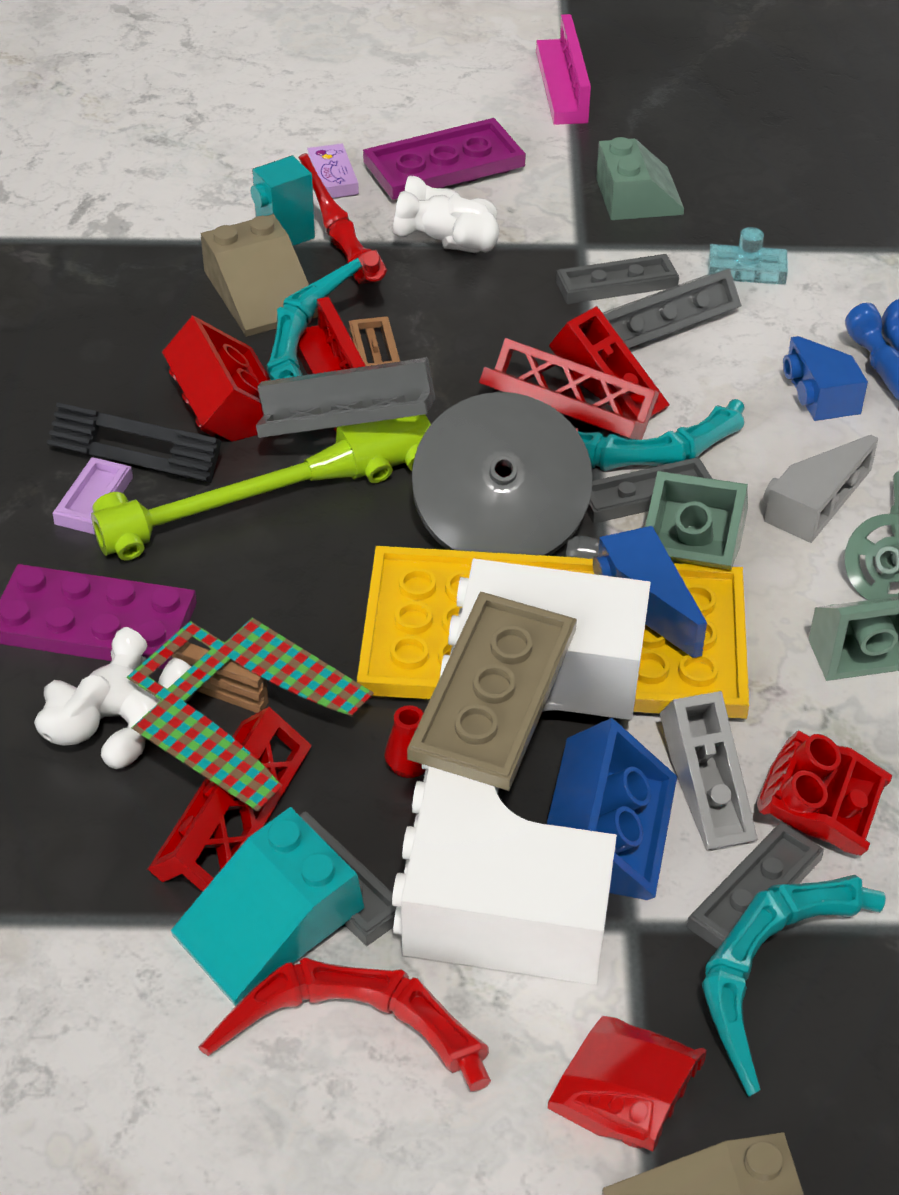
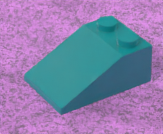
(268, 905)

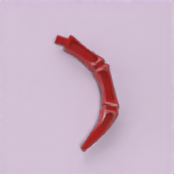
(343, 232)
(382, 989)

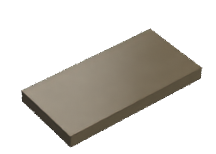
(492, 691)

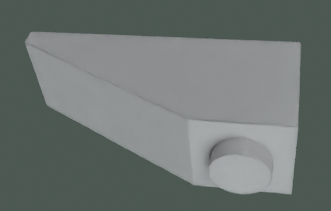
(817, 488)
(709, 769)

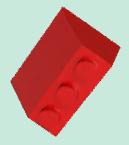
(217, 379)

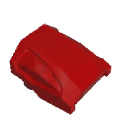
(824, 791)
(625, 1082)

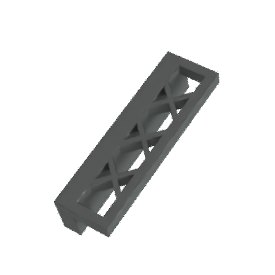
(674, 308)
(345, 397)

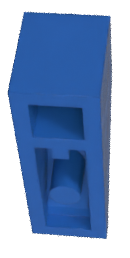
(670, 608)

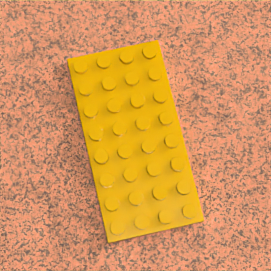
(417, 595)

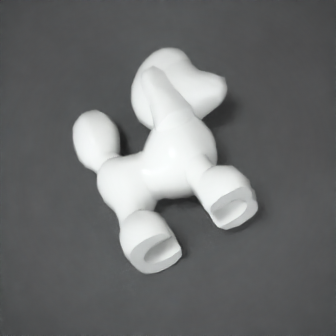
(446, 217)
(75, 713)

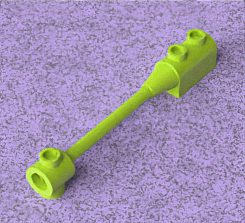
(358, 451)

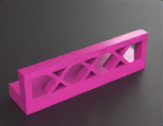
(565, 75)

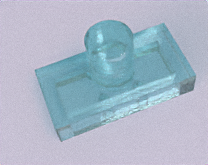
(749, 260)

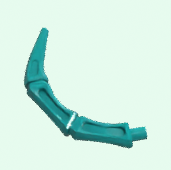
(293, 319)
(668, 448)
(764, 917)

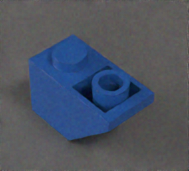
(825, 379)

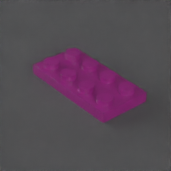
(445, 156)
(84, 611)

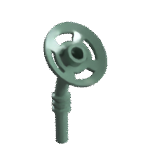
(884, 550)

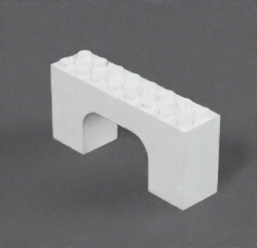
(475, 874)

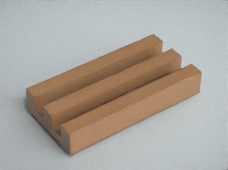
(369, 325)
(230, 683)

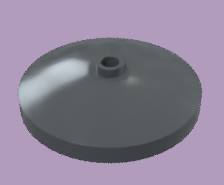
(477, 509)

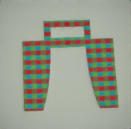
(203, 743)

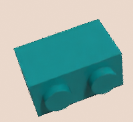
(286, 192)

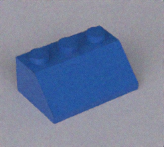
(617, 789)

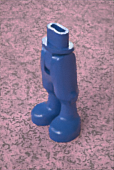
(873, 332)

